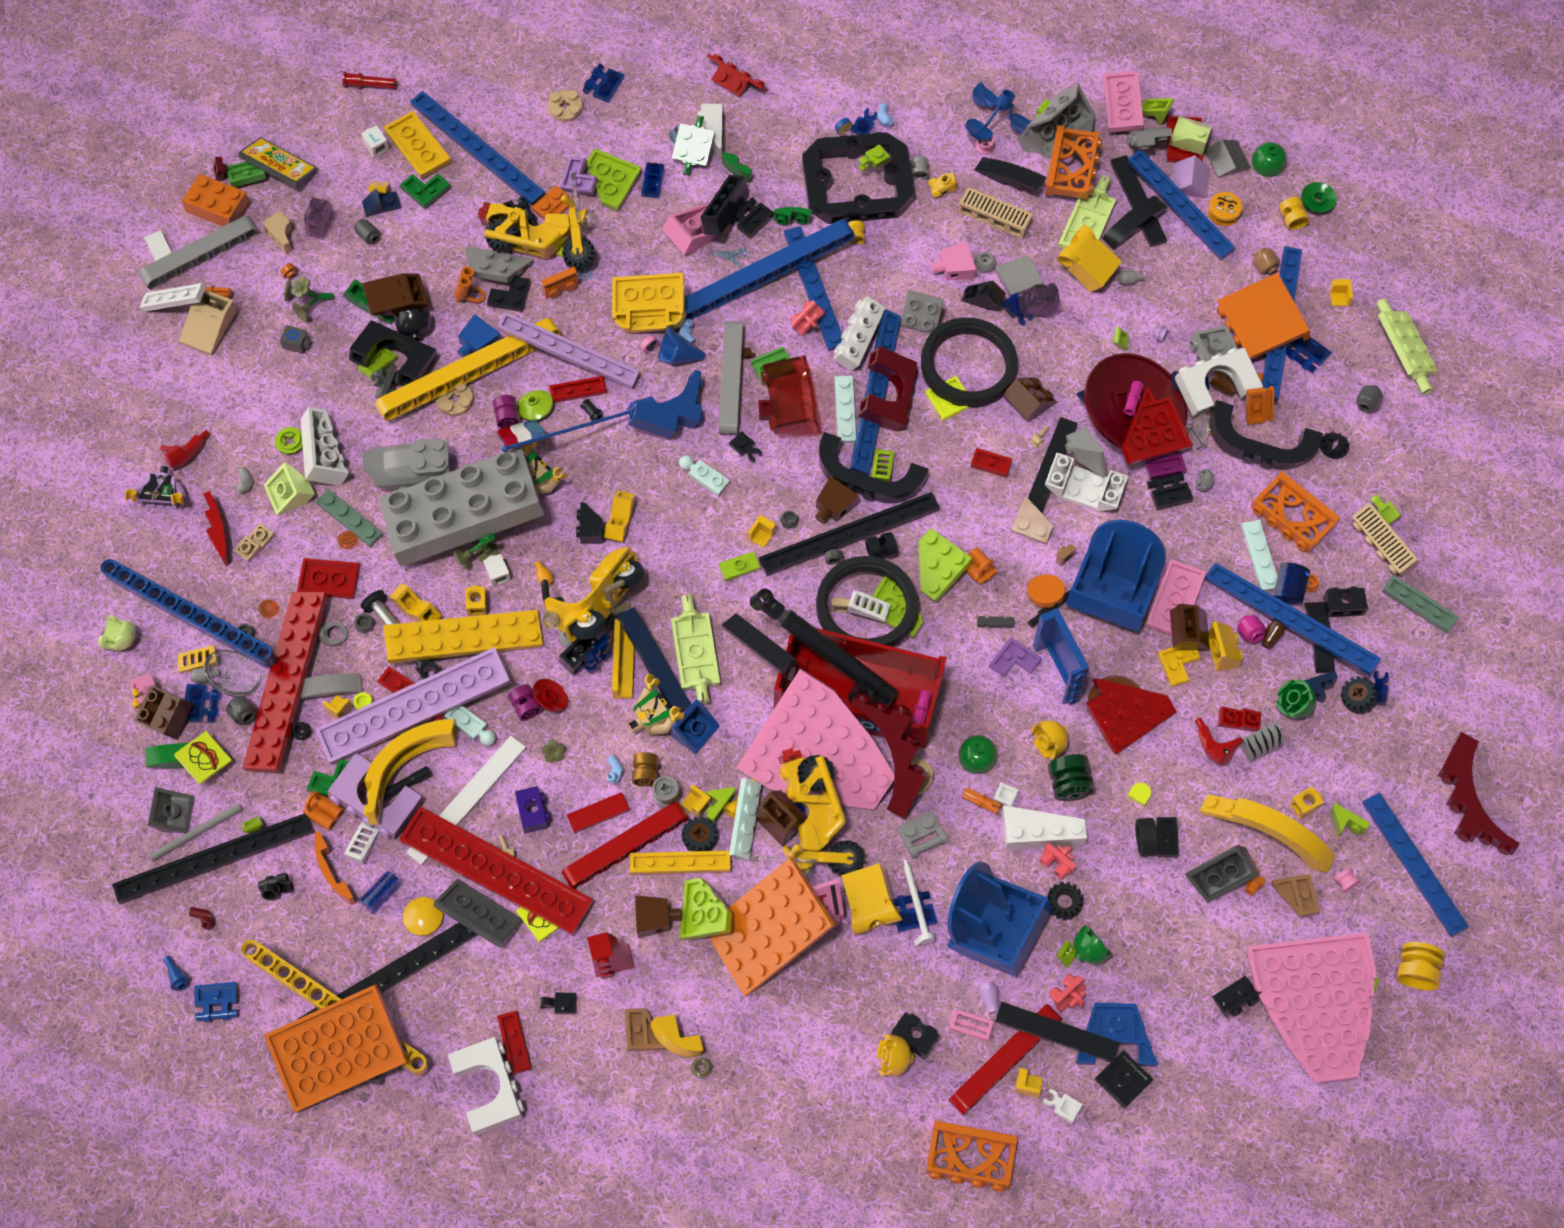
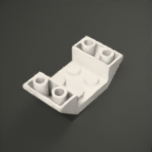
(1084, 486)

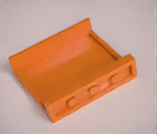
(1263, 317)

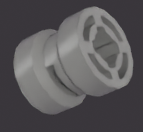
(920, 167)

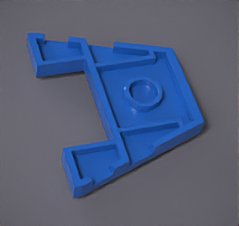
(1122, 1024)

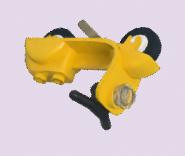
(608, 583)

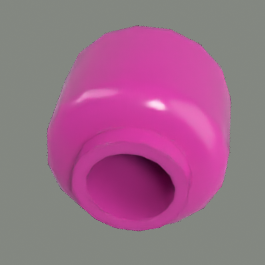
(1251, 629)

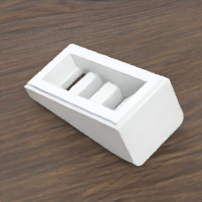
(864, 598)
(361, 858)

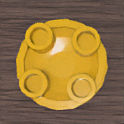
(422, 917)

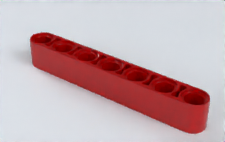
(622, 845)
(997, 1066)

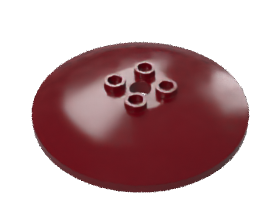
(1111, 382)

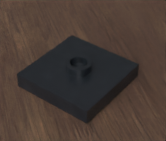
(1123, 1079)

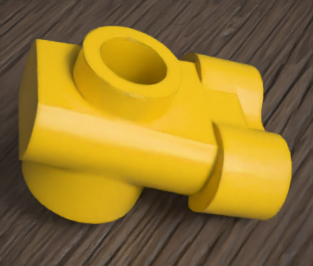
(946, 182)

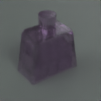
(320, 214)
(1040, 301)

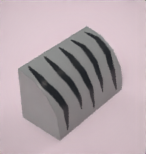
(1262, 742)

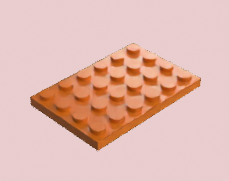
(771, 927)
(335, 1048)

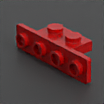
(731, 79)

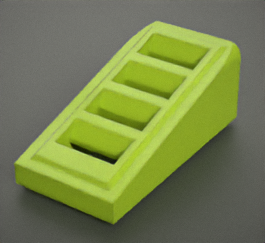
(886, 478)

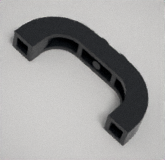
(1255, 451)
(865, 485)

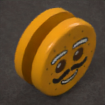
(1224, 209)

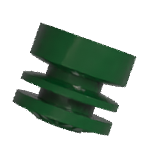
(1071, 777)

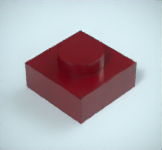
(219, 169)
(764, 409)

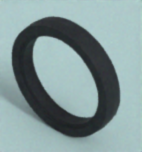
(972, 326)
(876, 565)

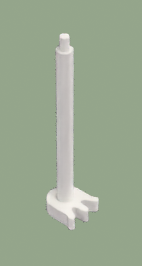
(926, 937)

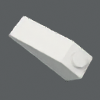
(713, 121)

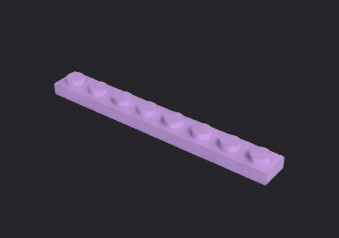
(568, 350)

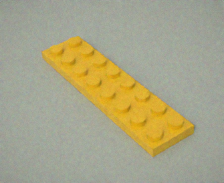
(462, 636)

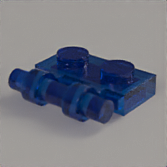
(608, 85)
(1312, 350)
(600, 652)
(197, 695)
(909, 916)

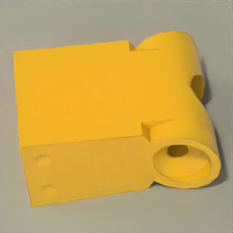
(1089, 259)
(870, 898)

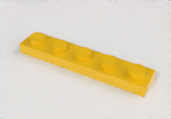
(679, 862)

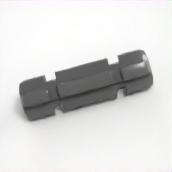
(995, 622)

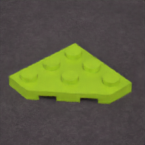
(614, 177)
(940, 564)
(891, 593)
(703, 912)

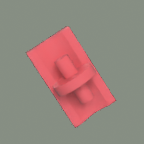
(807, 318)
(1060, 856)
(1071, 995)

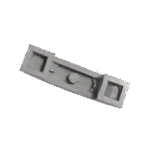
(331, 685)

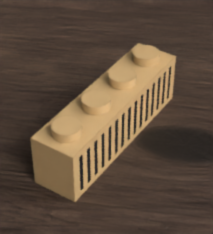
(995, 212)
(1385, 539)

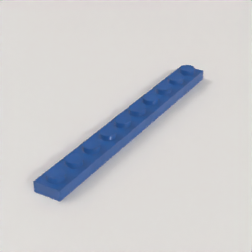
(477, 148)
(1275, 359)
(876, 386)
(1293, 619)

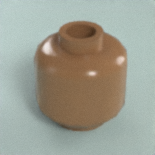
(1266, 261)

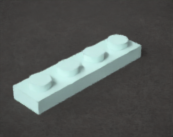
(845, 408)
(1260, 555)
(745, 819)

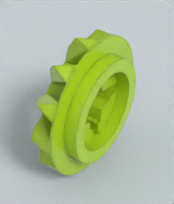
(288, 433)

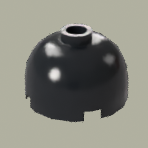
(413, 323)

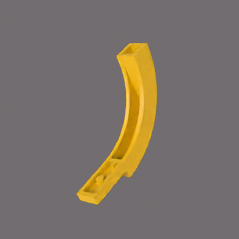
(399, 751)
(1283, 828)

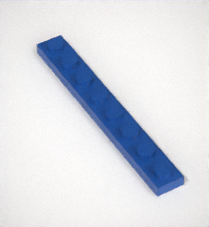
(1181, 204)
(816, 292)
(1415, 865)

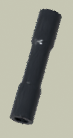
(414, 778)

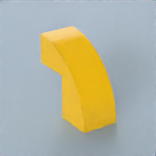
(620, 515)
(412, 606)
(667, 1034)

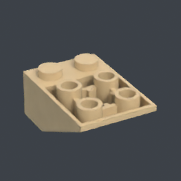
(207, 322)

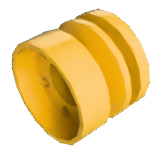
(1421, 966)

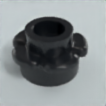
(301, 726)

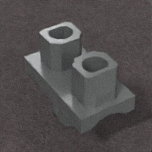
(384, 379)

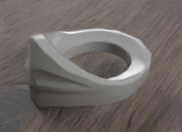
(329, 641)

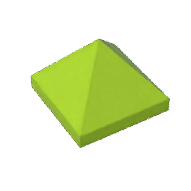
(1120, 338)
(252, 825)
(1066, 954)

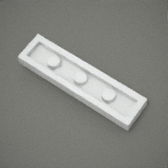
(172, 297)

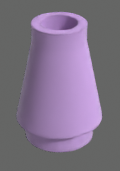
(989, 995)

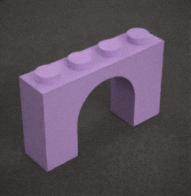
(391, 818)

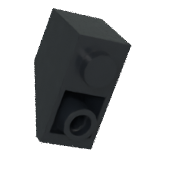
(984, 295)
(590, 526)

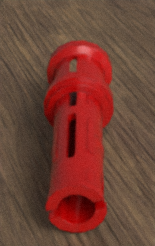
(360, 80)

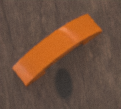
(340, 889)

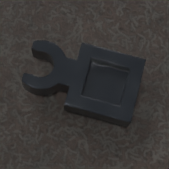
(744, 445)

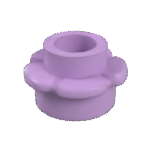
(1160, 333)

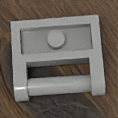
(918, 829)

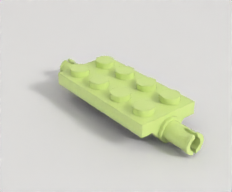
(1090, 212)
(1408, 345)
(695, 650)

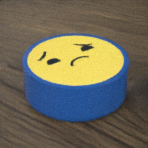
(843, 125)

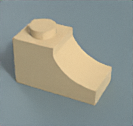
(278, 229)

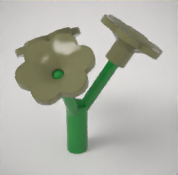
(302, 288)
(483, 550)

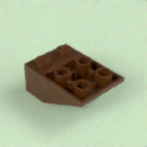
(395, 294)

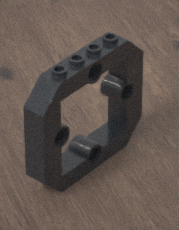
(851, 211)

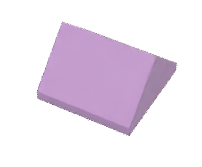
(1191, 177)

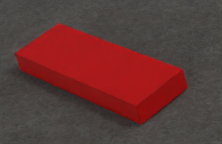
(578, 389)
(598, 812)
(514, 1042)

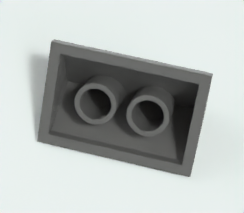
(1223, 873)

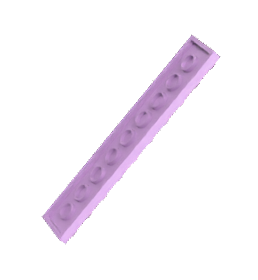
(412, 706)

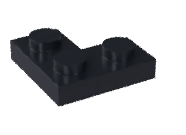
(512, 299)

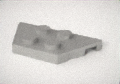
(496, 265)

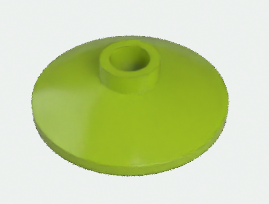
(535, 405)

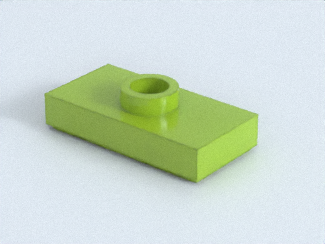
(380, 360)
(739, 566)

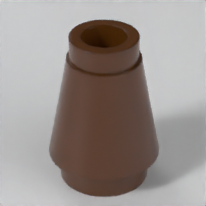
(1222, 383)
(1273, 633)

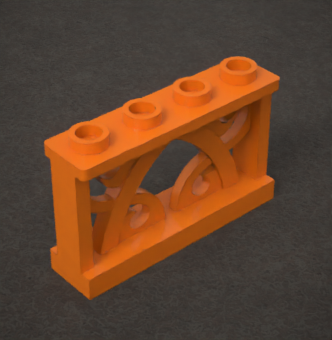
(1062, 143)
(1292, 529)
(994, 1139)

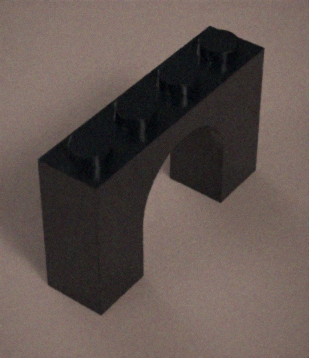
(379, 337)

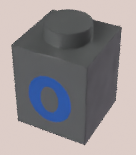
(295, 339)

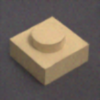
(840, 605)

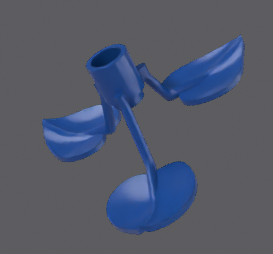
(986, 98)

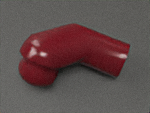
(205, 917)

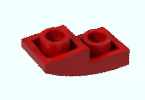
(1239, 719)

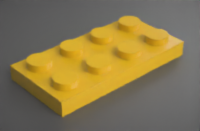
(417, 144)

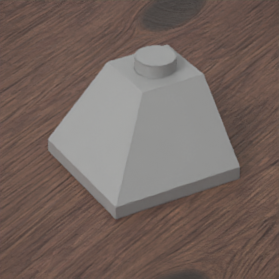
(1086, 450)

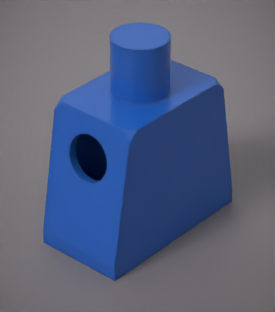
(476, 336)

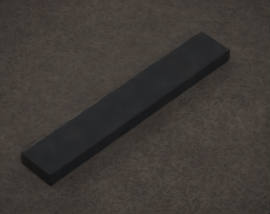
(1135, 195)
(1039, 492)
(759, 644)
(1057, 1032)

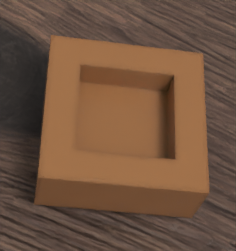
(1065, 554)

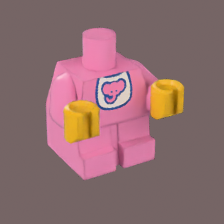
(139, 689)

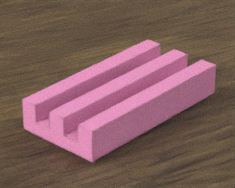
(969, 1032)

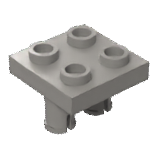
(921, 311)

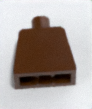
(835, 501)
(654, 915)

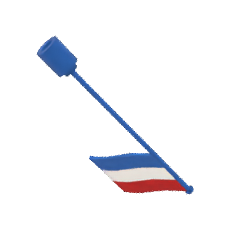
(531, 431)

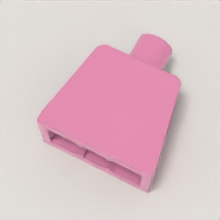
(956, 263)

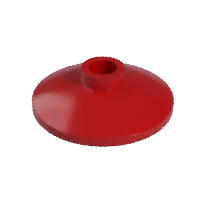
(550, 695)

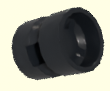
(882, 546)

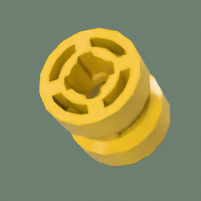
(858, 228)

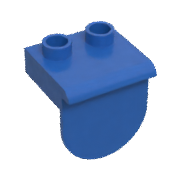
(1119, 573)
(995, 919)

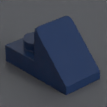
(378, 204)
(1322, 683)

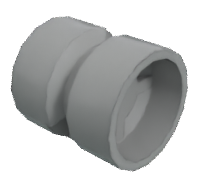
(665, 791)

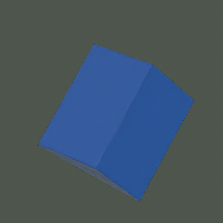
(695, 727)

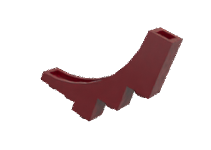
(903, 748)
(1463, 799)

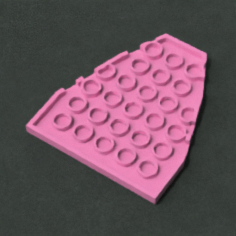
(820, 723)
(1319, 1000)

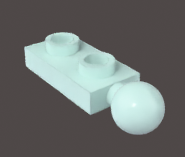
(704, 474)
(471, 725)

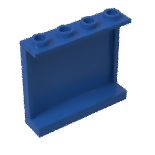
(1056, 637)

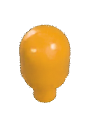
(543, 573)

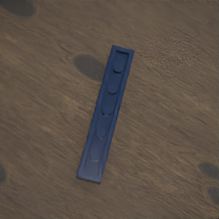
(653, 659)

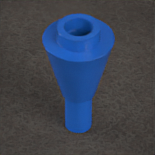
(177, 977)

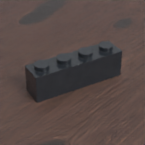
(724, 205)

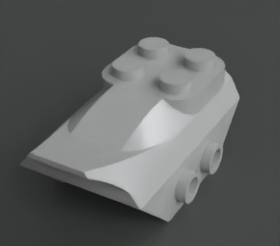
(1067, 109)
(406, 464)

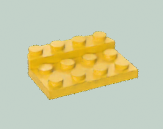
(649, 302)

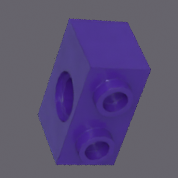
(532, 798)

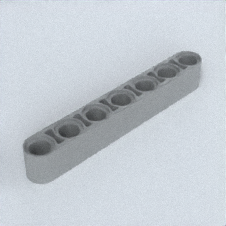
(197, 252)
(730, 377)

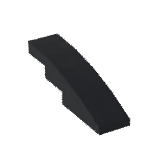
(1010, 173)

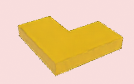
(1173, 663)

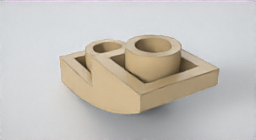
(257, 540)

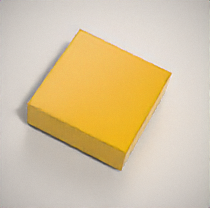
(382, 187)

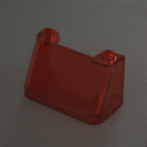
(792, 397)

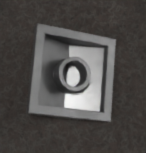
(1227, 158)
(169, 811)

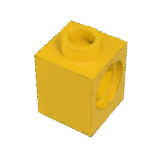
(478, 607)
(1301, 807)

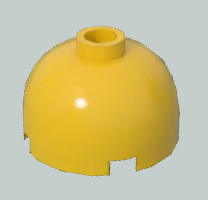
(1050, 738)
(896, 1053)

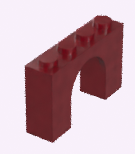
(902, 374)

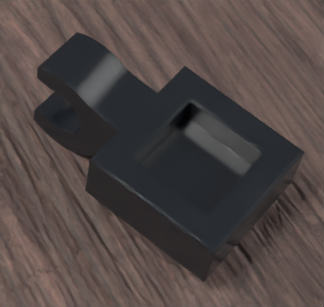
(562, 1003)

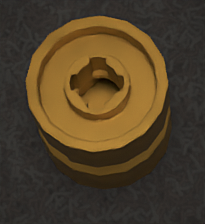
(645, 769)

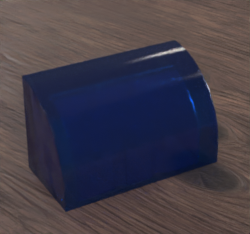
(1291, 583)
(380, 892)

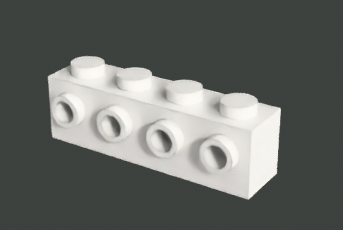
(859, 333)

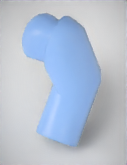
(883, 117)
(685, 331)
(616, 771)

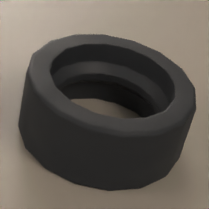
(1146, 836)

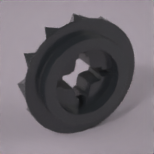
(1338, 451)

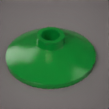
(1319, 191)

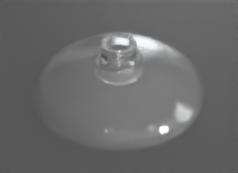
(232, 673)

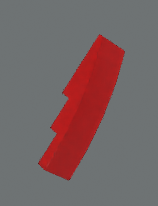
(217, 532)

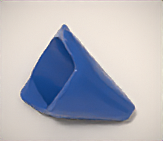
(678, 350)

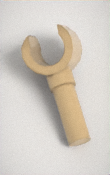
(1036, 439)
(504, 846)

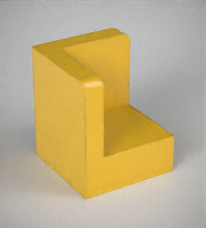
(1341, 292)
(761, 531)
(337, 707)
(696, 801)
(1028, 1084)

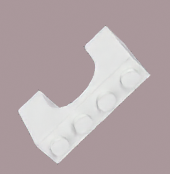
(1234, 364)
(505, 1107)

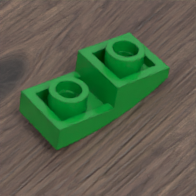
(731, 163)
(787, 214)

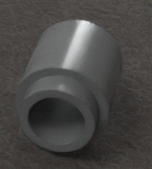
(366, 231)

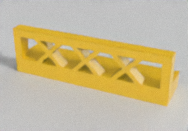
(622, 664)

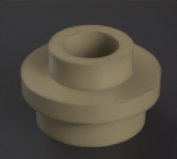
(701, 1061)

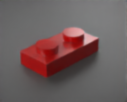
(991, 462)

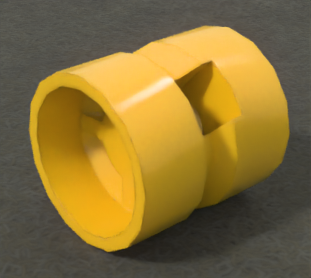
(1294, 213)

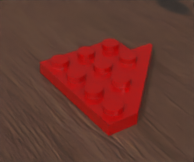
(1154, 430)
(1127, 712)

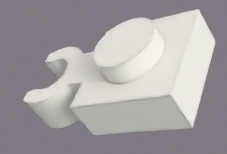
(1065, 1108)

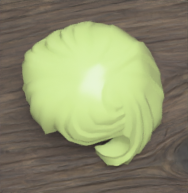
(118, 634)

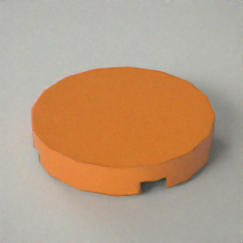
(1046, 590)

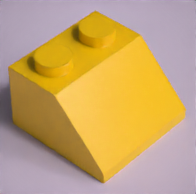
(1224, 647)

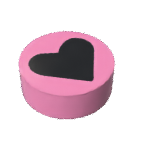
(649, 344)

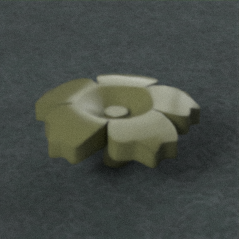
(553, 751)

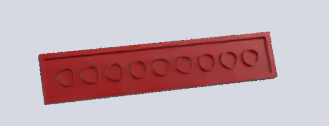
(285, 682)
(496, 870)

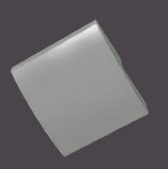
(1018, 275)

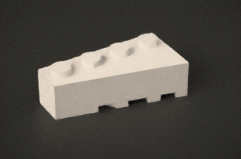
(320, 450)
(1036, 829)

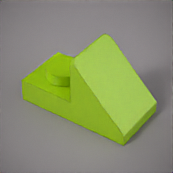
(1157, 107)
(720, 798)
(1342, 817)

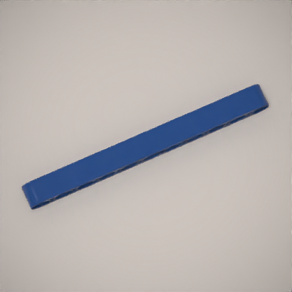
(767, 269)
(194, 618)

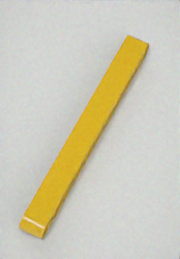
(456, 373)
(312, 987)

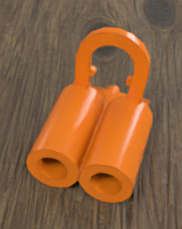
(464, 285)
(982, 567)
(322, 810)

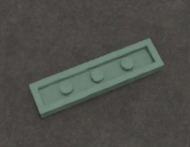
(349, 518)
(1420, 604)

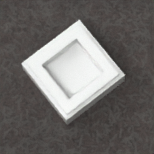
(1006, 794)

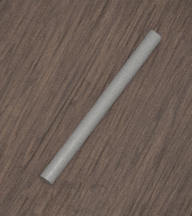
(195, 832)

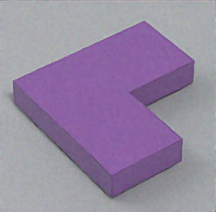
(586, 182)
(1014, 653)

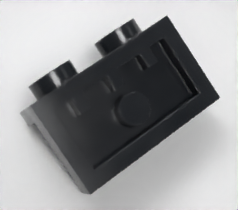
(1236, 996)

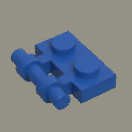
(216, 995)

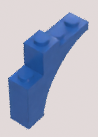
(667, 416)

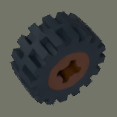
(1363, 700)
(703, 841)

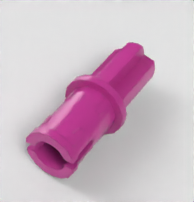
(1133, 398)
(921, 708)

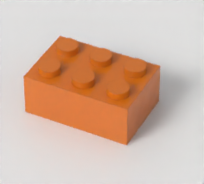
(215, 201)

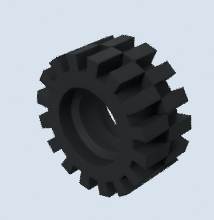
(1073, 893)

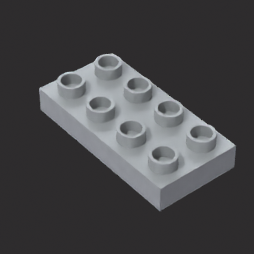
(460, 506)

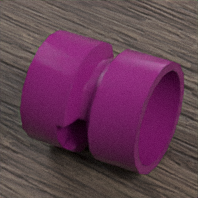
(506, 411)
(524, 702)

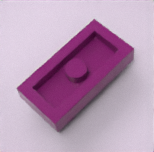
(1165, 466)

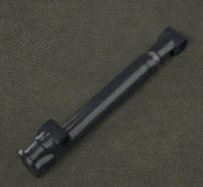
(865, 679)

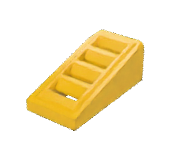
(194, 653)

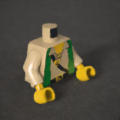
(543, 476)
(652, 711)

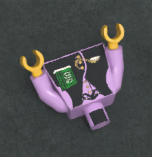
(158, 491)

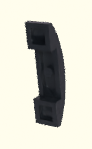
(1133, 220)
(1323, 660)

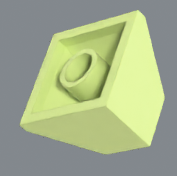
(1190, 135)
(288, 489)

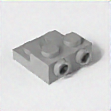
(1144, 138)
(1212, 342)

